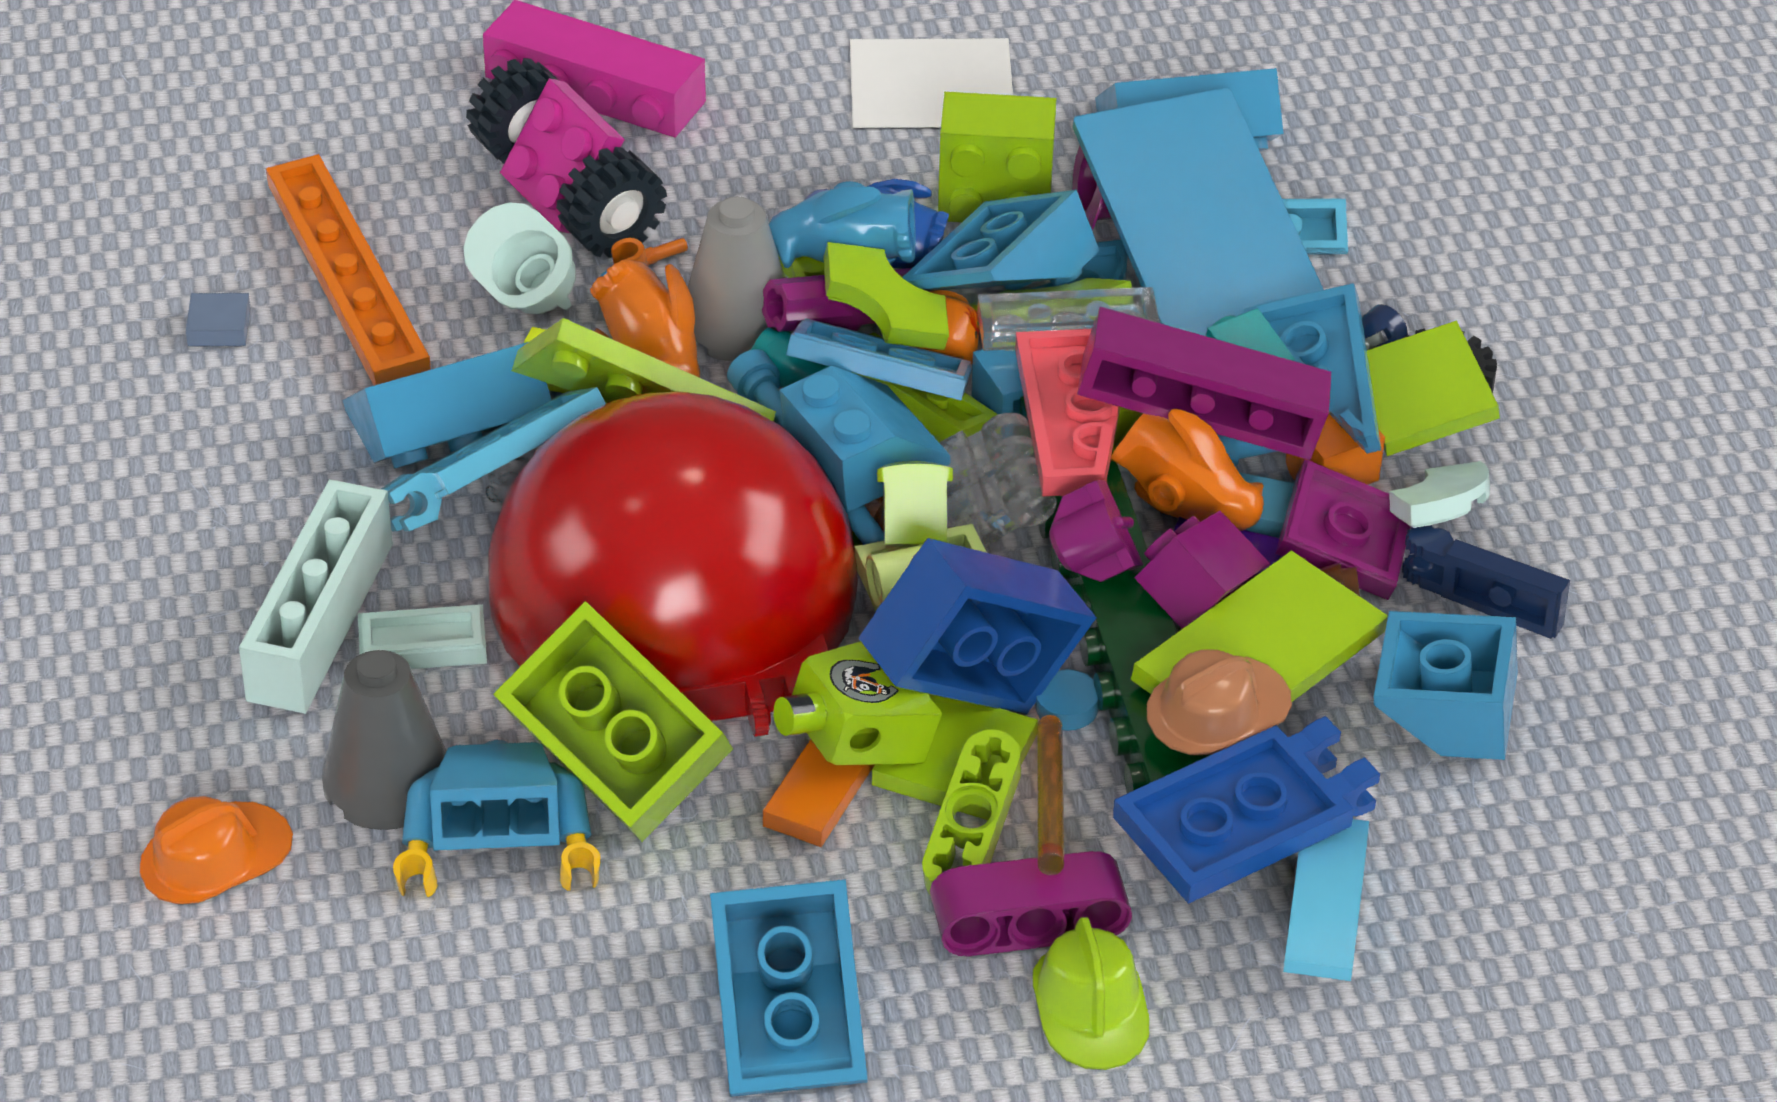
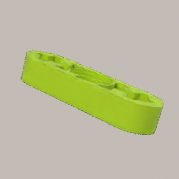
(966, 790)

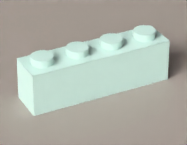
(316, 596)

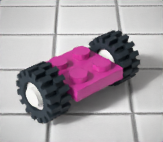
(565, 157)

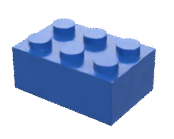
(976, 627)

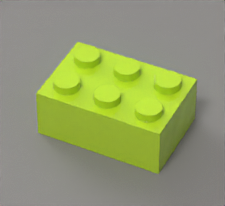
(613, 721)

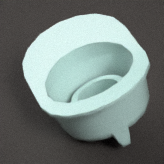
(520, 259)

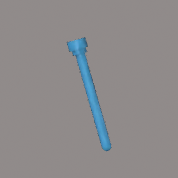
(757, 379)

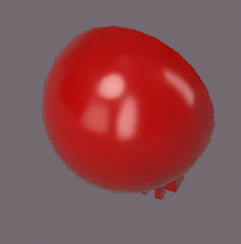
(690, 537)

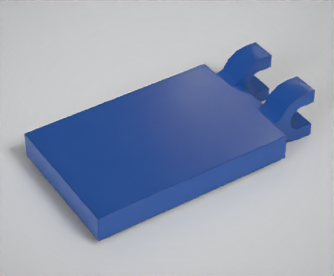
(1245, 807)

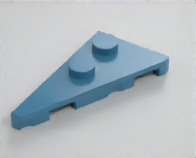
(1328, 334)

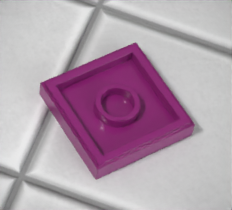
(1346, 523)

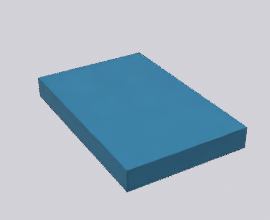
(880, 360)

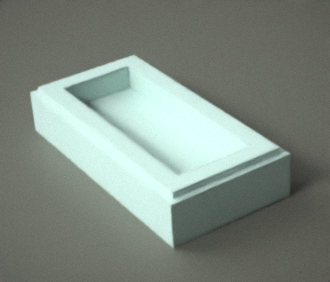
(427, 635)

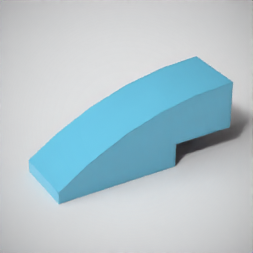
(1327, 905)

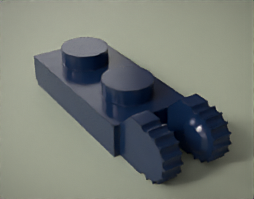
(1486, 580)

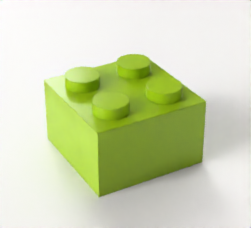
(993, 149)

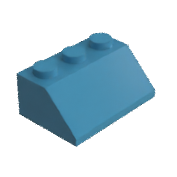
(1254, 91)
(442, 406)

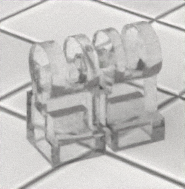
(995, 479)

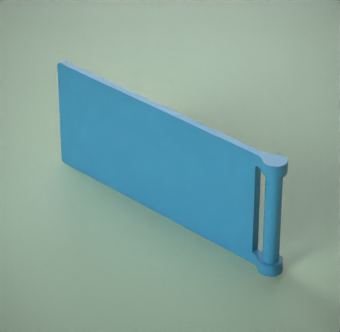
(1196, 212)

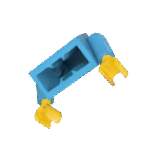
(495, 799)

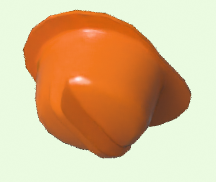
(211, 847)

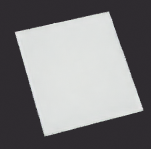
(906, 79)

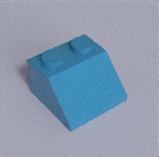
(854, 430)
(1450, 680)

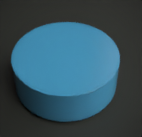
(1070, 698)

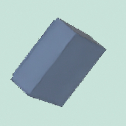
(218, 319)

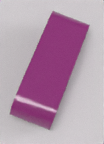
(1021, 908)

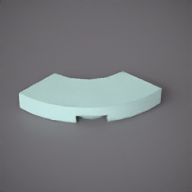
(1442, 495)

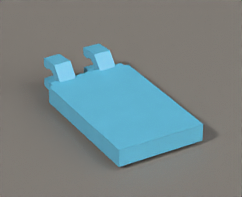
(484, 456)

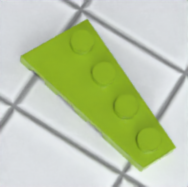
(584, 359)

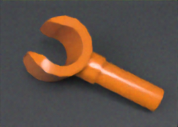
(634, 250)

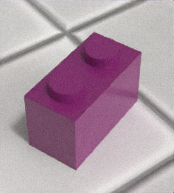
(1199, 566)

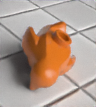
(648, 314)
(1187, 470)

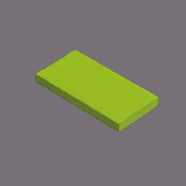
(1282, 617)

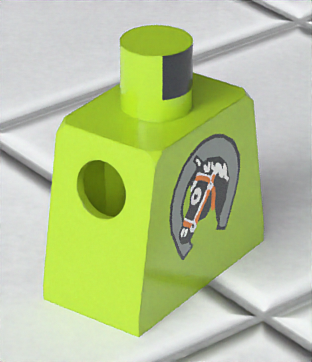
(857, 711)

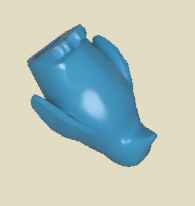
(850, 217)

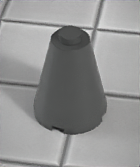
(379, 741)

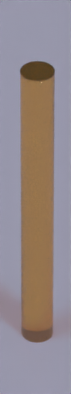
(1050, 795)

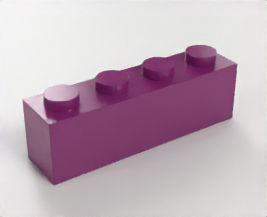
(1224, 384)

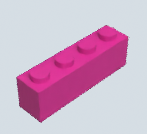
(605, 67)

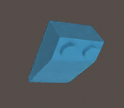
(1011, 245)
(788, 988)

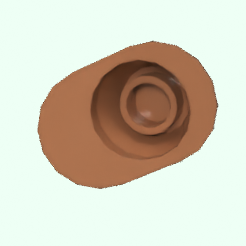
(1216, 702)

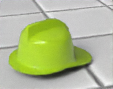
(1091, 998)

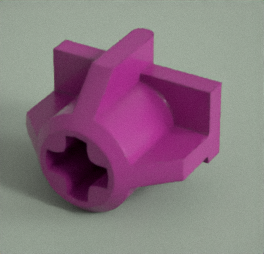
(1092, 534)

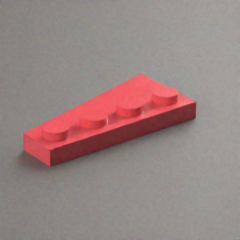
(1068, 431)

